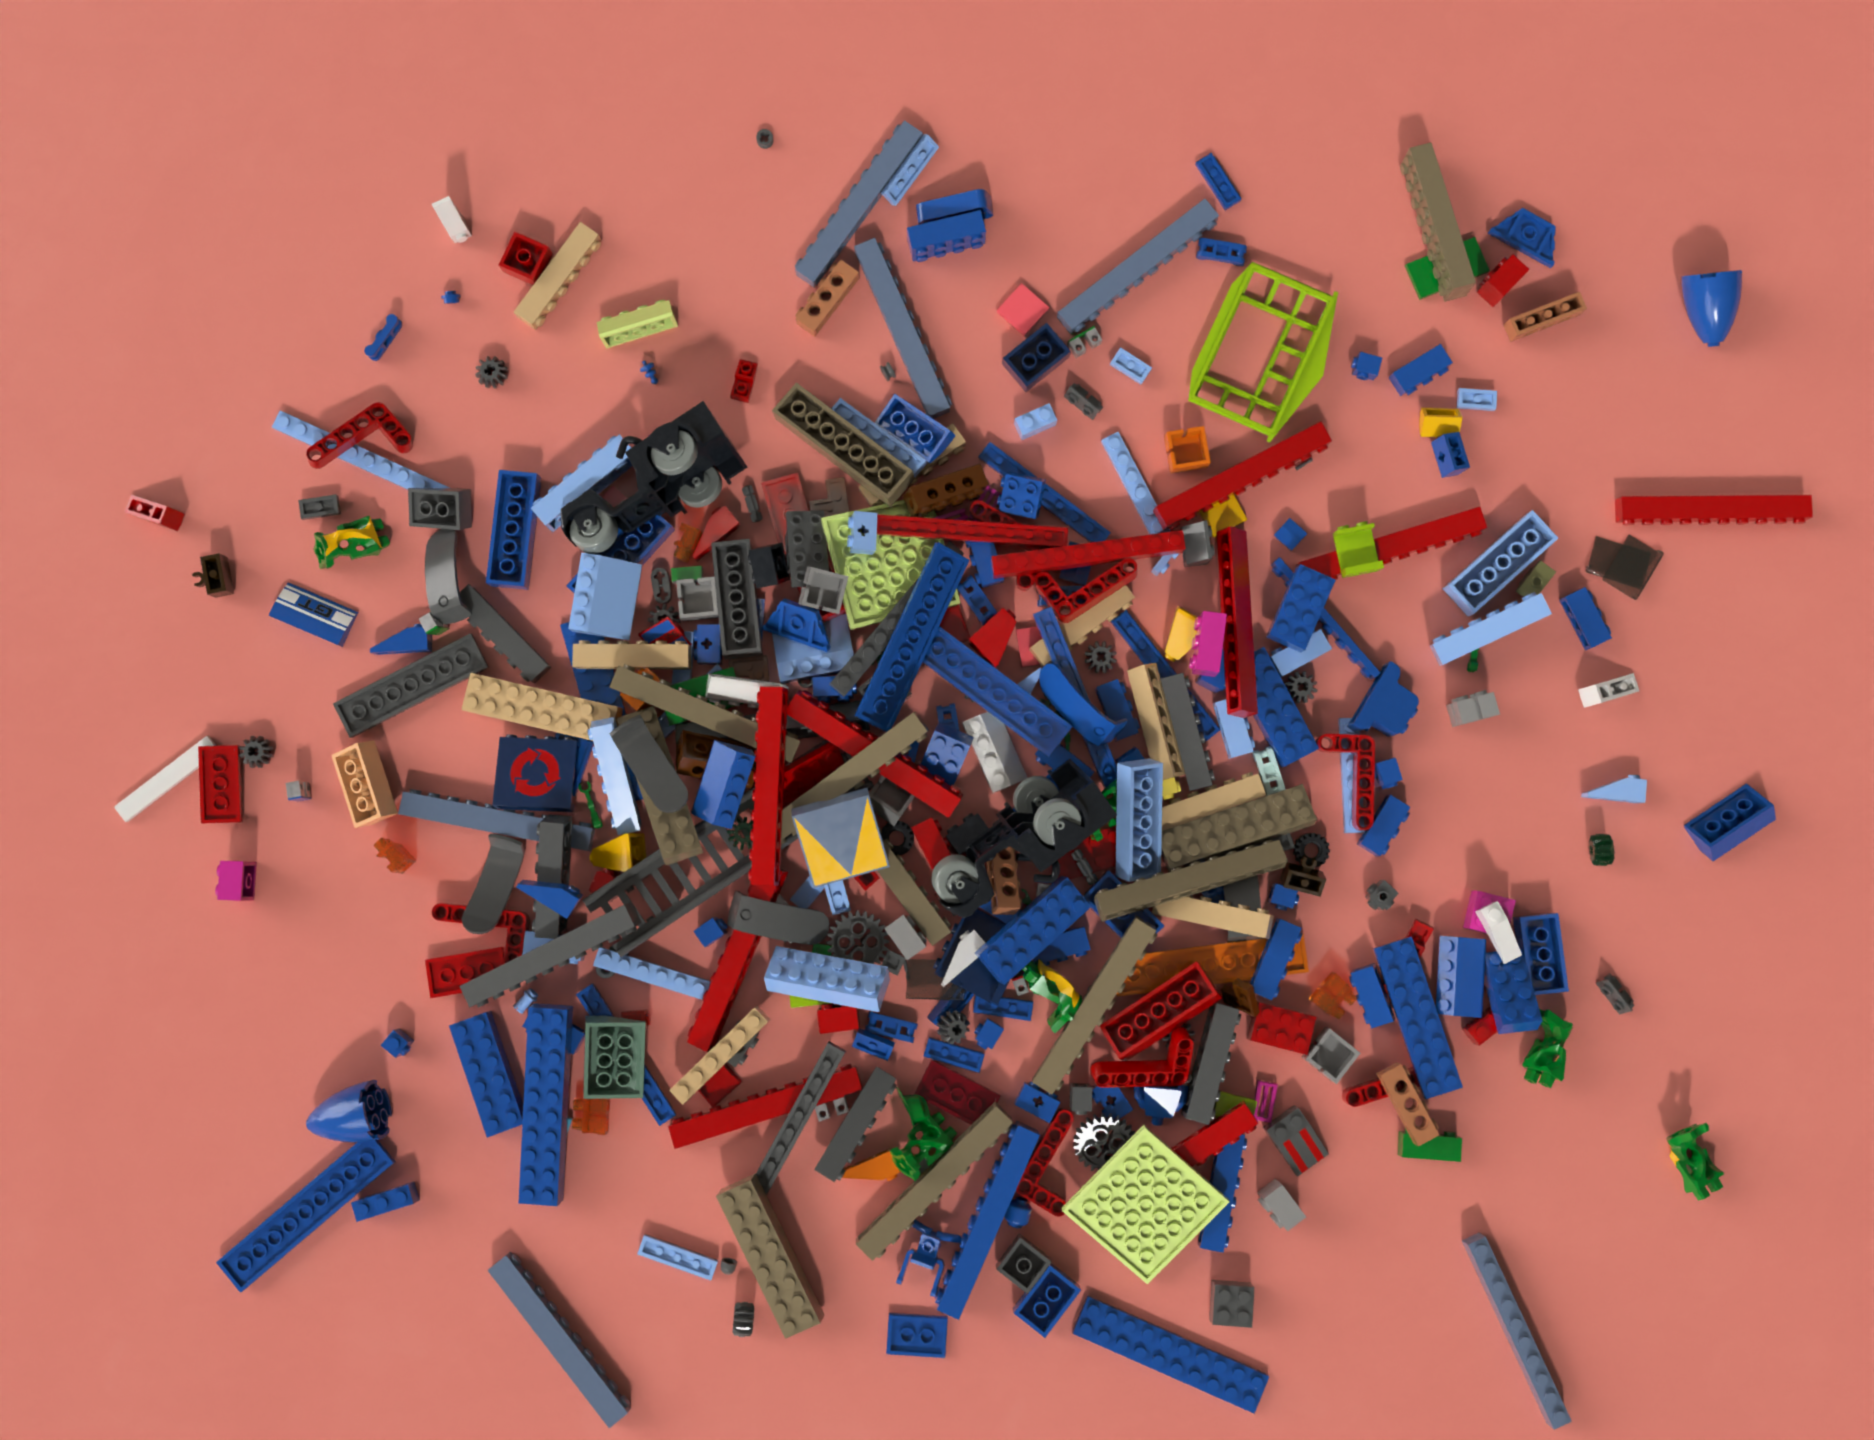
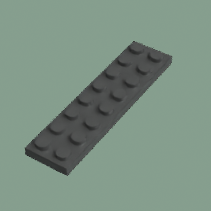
(410, 685)

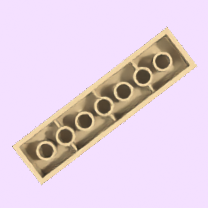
(534, 706)

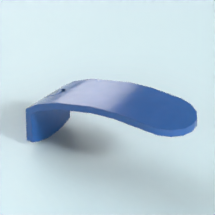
(1077, 708)

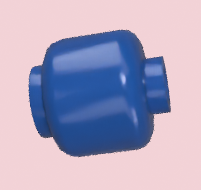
(1018, 1212)

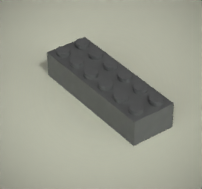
(736, 600)
(552, 867)
(1210, 1063)

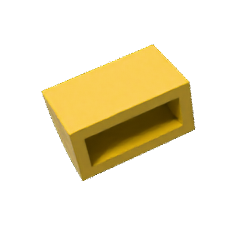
(1439, 421)

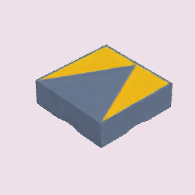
(840, 837)

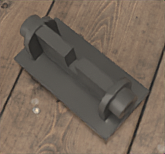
(1077, 396)
(1620, 1000)

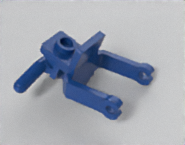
(927, 1252)

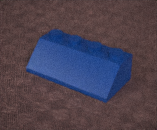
(723, 783)
(1730, 822)
(1460, 976)

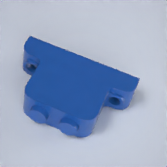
(1385, 705)

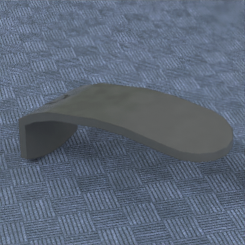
(442, 578)
(650, 765)
(494, 884)
(1244, 893)
(777, 920)

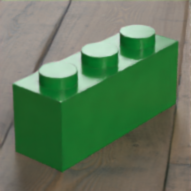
(1443, 1147)

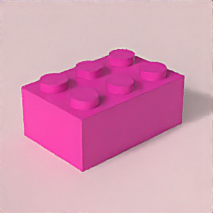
(1208, 643)

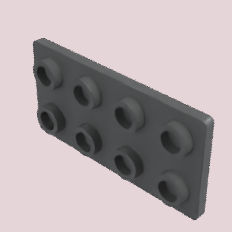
(805, 544)

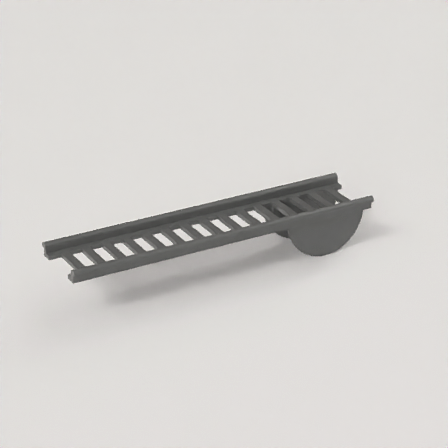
(651, 864)

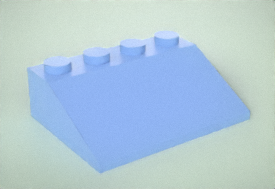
(605, 596)
(802, 662)

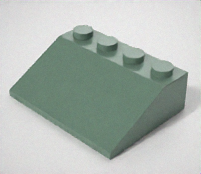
(613, 1057)

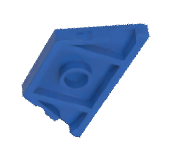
(1528, 235)
(798, 624)

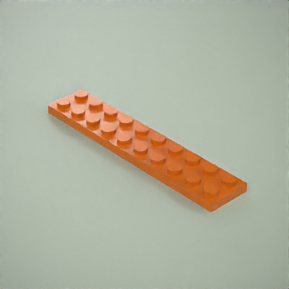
(1221, 962)

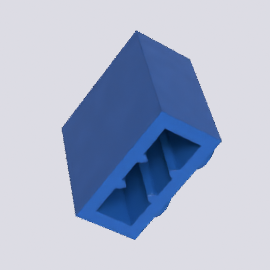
(1021, 495)
(824, 692)

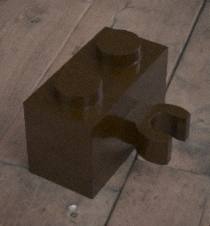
(215, 575)
(1303, 877)

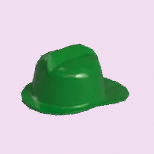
(915, 1106)

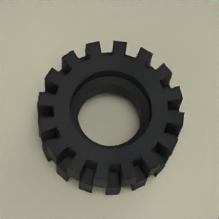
(908, 836)
(1322, 845)

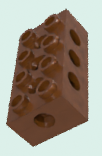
(946, 491)
(694, 750)

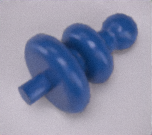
(650, 373)

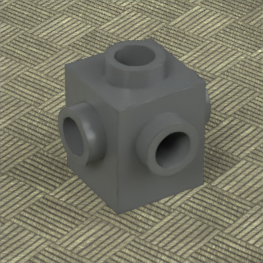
(1387, 893)

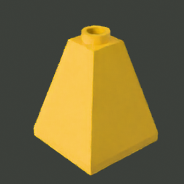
(1180, 634)
(620, 852)

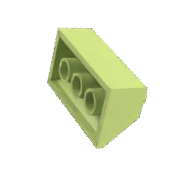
(637, 323)

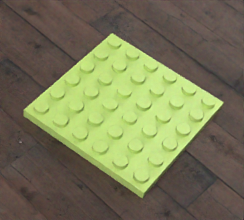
(877, 579)
(1145, 1204)

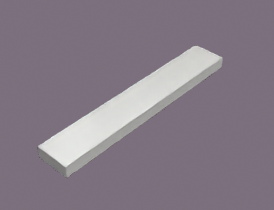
(161, 782)

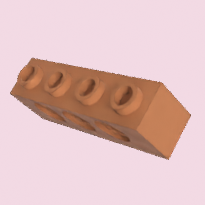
(1545, 316)
(814, 323)
(1000, 902)
(1428, 1128)

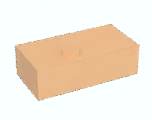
(364, 784)

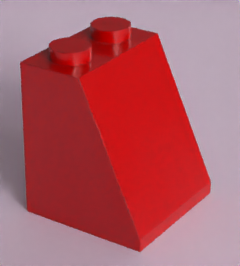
(994, 636)

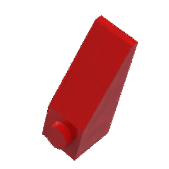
(154, 512)
(718, 528)

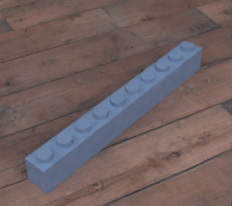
(857, 205)
(1138, 266)
(902, 328)
(485, 818)
(1516, 1331)
(559, 1339)

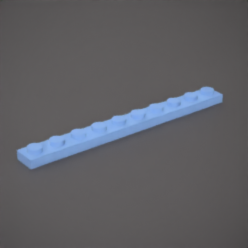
(355, 455)

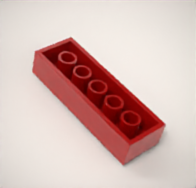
(1160, 1012)

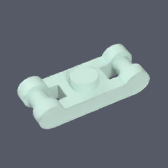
(1268, 771)

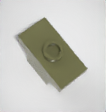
(1535, 579)

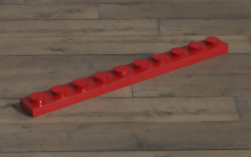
(972, 531)

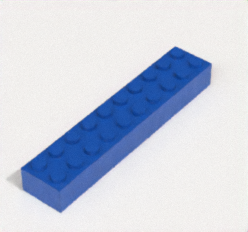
(545, 1104)
(987, 1220)

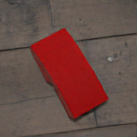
(744, 381)

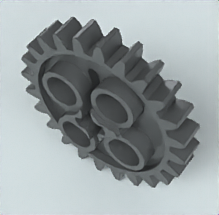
(845, 929)
(1088, 1136)

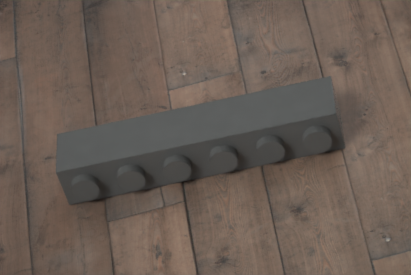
(503, 635)
(1186, 731)
(855, 1124)

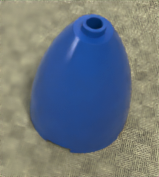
(1712, 303)
(353, 1114)

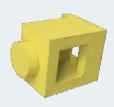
(1170, 787)

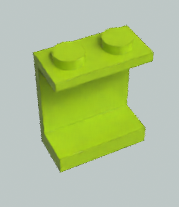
(1356, 550)

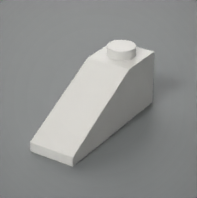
(452, 220)
(1608, 690)
(1499, 931)
(963, 955)

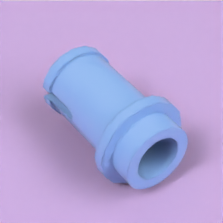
(525, 1001)

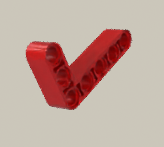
(358, 434)
(989, 511)
(1086, 591)
(1358, 773)
(509, 922)
(1149, 1072)
(1380, 1093)
(1043, 1161)

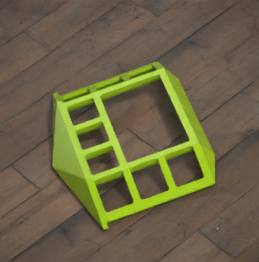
(1308, 371)

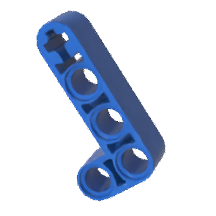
(955, 205)

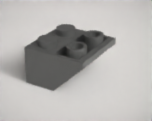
(1197, 544)

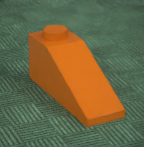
(873, 1168)

